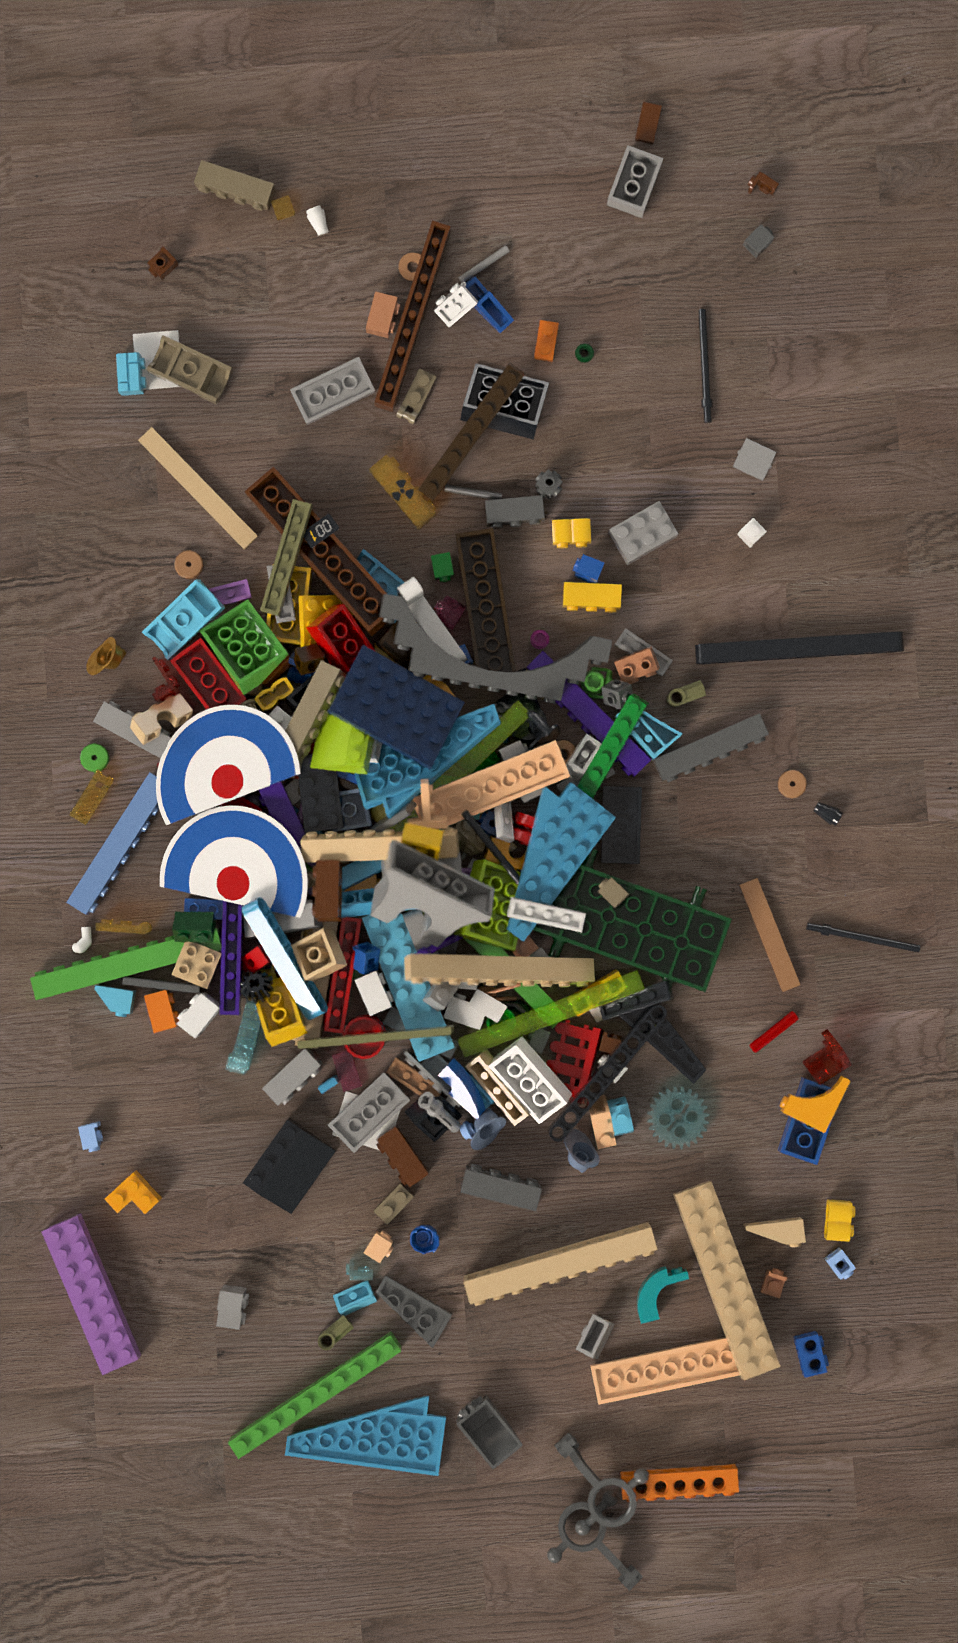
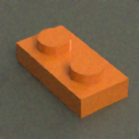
(546, 340)

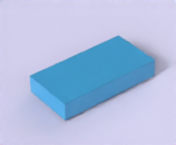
(326, 1085)

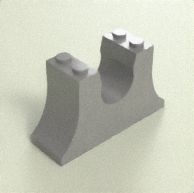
(425, 884)

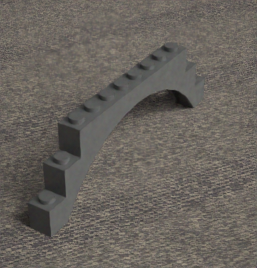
(432, 660)

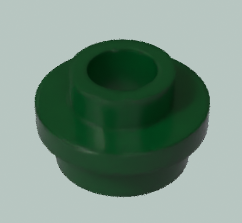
(584, 347)

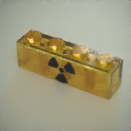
(403, 492)

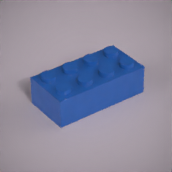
(799, 1138)

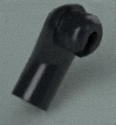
(517, 1005)

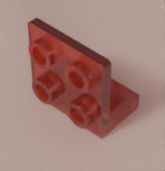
(171, 688)
(827, 1061)

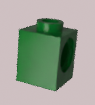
(442, 567)

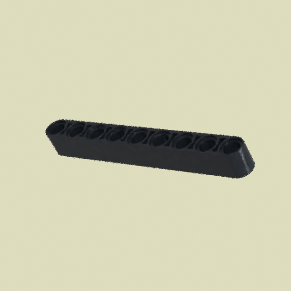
(598, 1077)

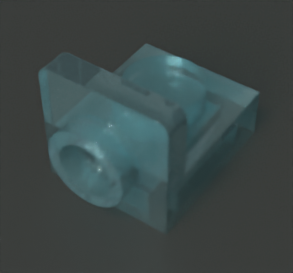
(362, 1273)

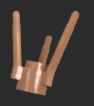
(491, 991)

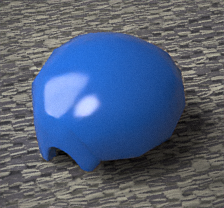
(424, 1239)

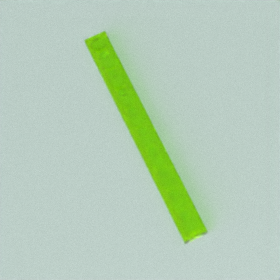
(473, 758)
(551, 1013)

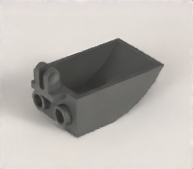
(488, 1431)

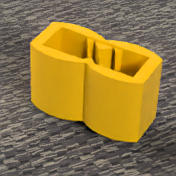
(571, 532)
(271, 697)
(838, 1220)

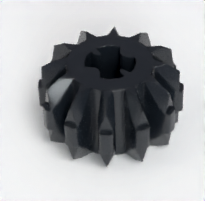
(257, 986)

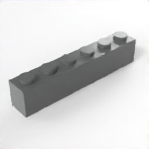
(710, 747)

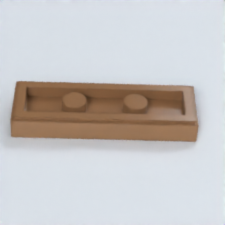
(410, 1078)

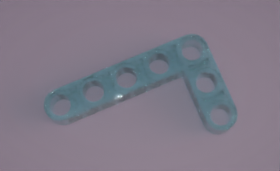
(242, 1054)

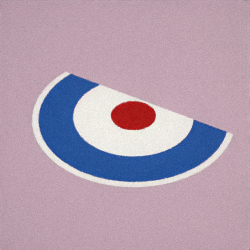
(220, 759)
(236, 859)

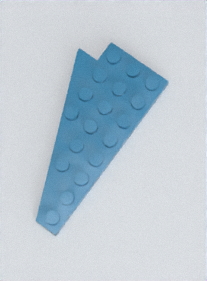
(559, 843)

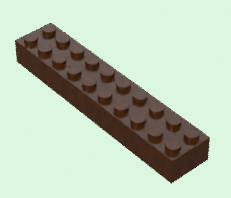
(328, 558)

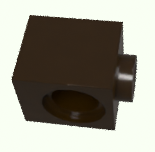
(308, 658)

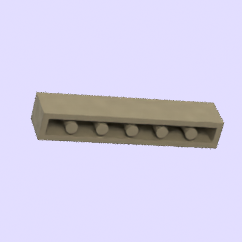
(313, 708)

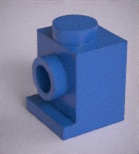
(366, 958)

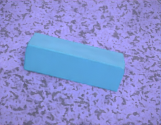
(354, 1298)

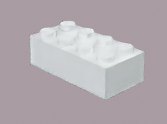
(530, 1080)

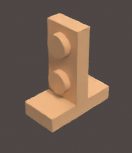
(434, 822)
(602, 1123)

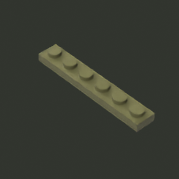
(286, 557)

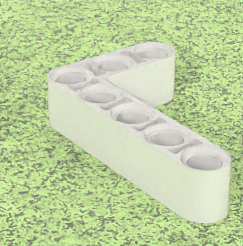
(428, 619)

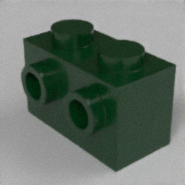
(194, 927)

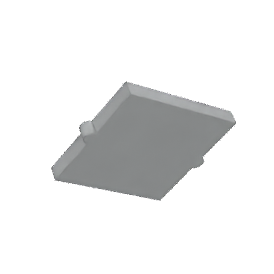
(754, 459)

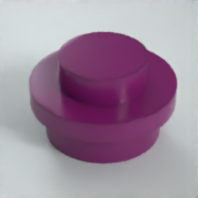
(539, 639)

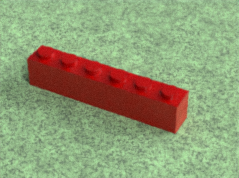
(341, 979)

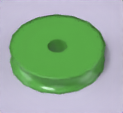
(87, 754)

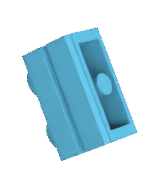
(130, 373)

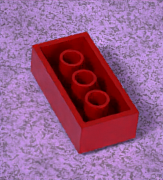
(338, 636)
(207, 676)

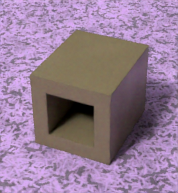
(612, 892)

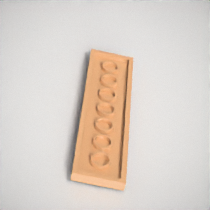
(498, 783)
(663, 1370)

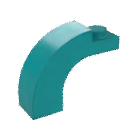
(650, 1289)

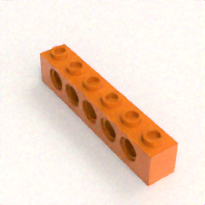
(688, 1474)

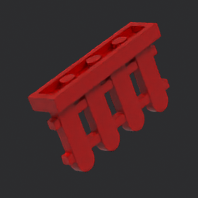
(578, 1052)

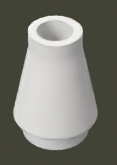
(317, 218)

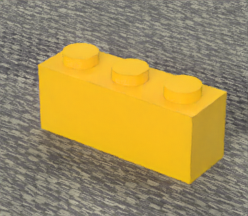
(592, 596)

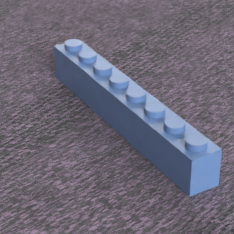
(116, 848)

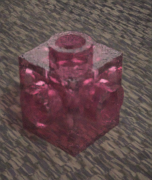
(449, 611)

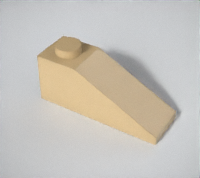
(786, 1231)

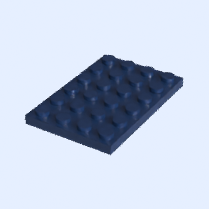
(396, 707)

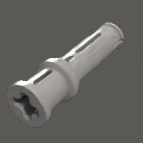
(435, 1109)

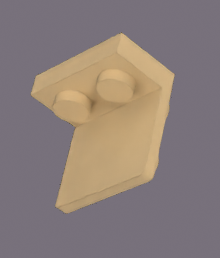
(196, 964)

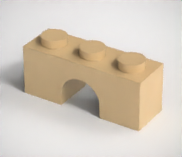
(173, 709)

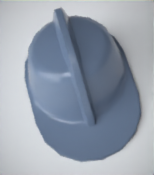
(486, 1129)
(581, 1151)

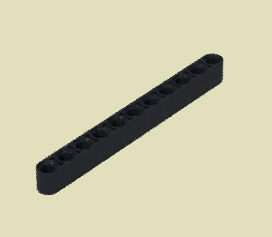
(799, 648)

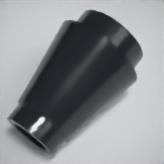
(828, 813)

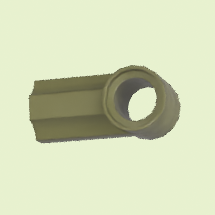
(687, 693)
(336, 1331)

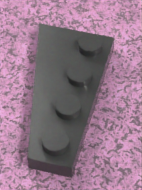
(417, 1311)

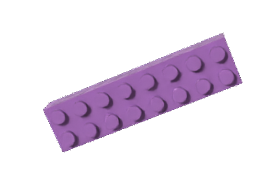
(91, 1294)

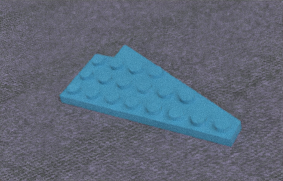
(398, 778)
(386, 1438)

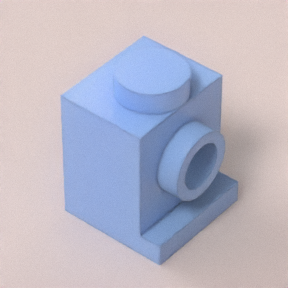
(90, 1136)
(836, 1256)

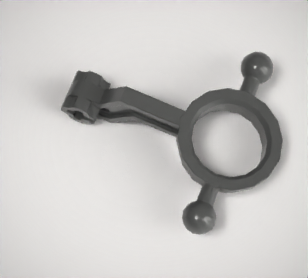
(568, 1447)
(629, 1576)

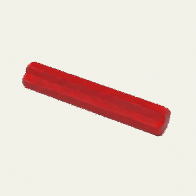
(773, 1032)

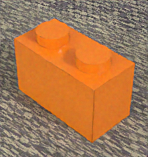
(161, 1010)

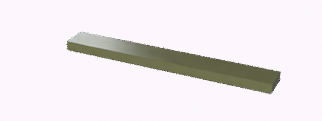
(375, 1037)

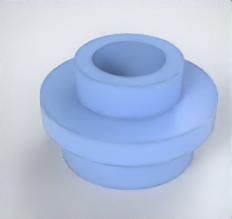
(467, 1130)

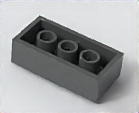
(500, 1187)

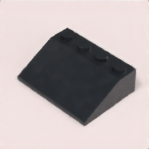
(520, 411)
(289, 1166)

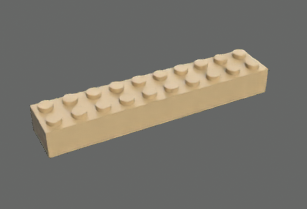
(560, 1263)
(726, 1280)

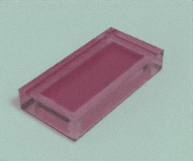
(346, 1071)

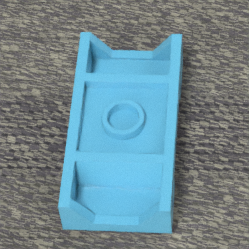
(183, 619)

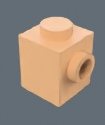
(379, 1246)

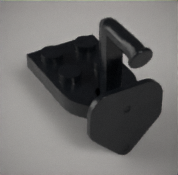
(536, 721)

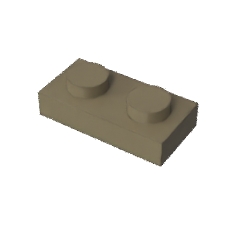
(393, 1203)

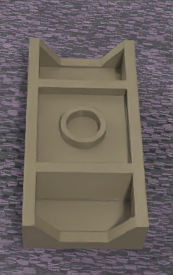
(190, 369)

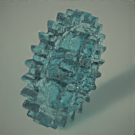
(691, 1128)

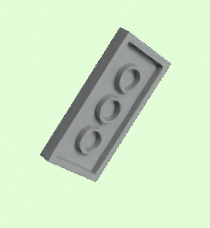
(332, 390)
(369, 1112)

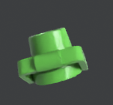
(594, 681)

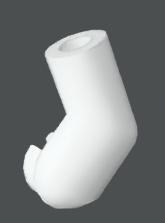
(85, 942)

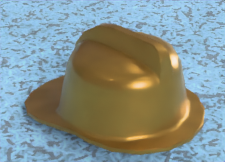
(105, 657)

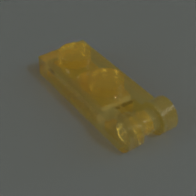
(91, 797)
(124, 926)

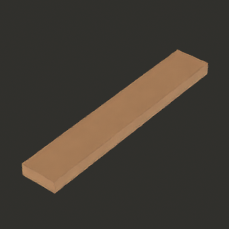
(769, 934)

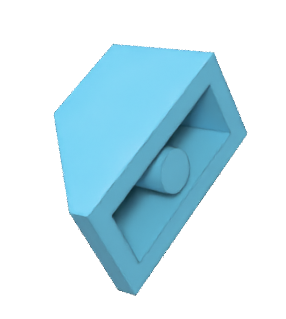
(117, 999)

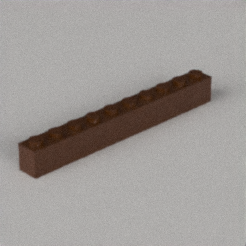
(412, 316)

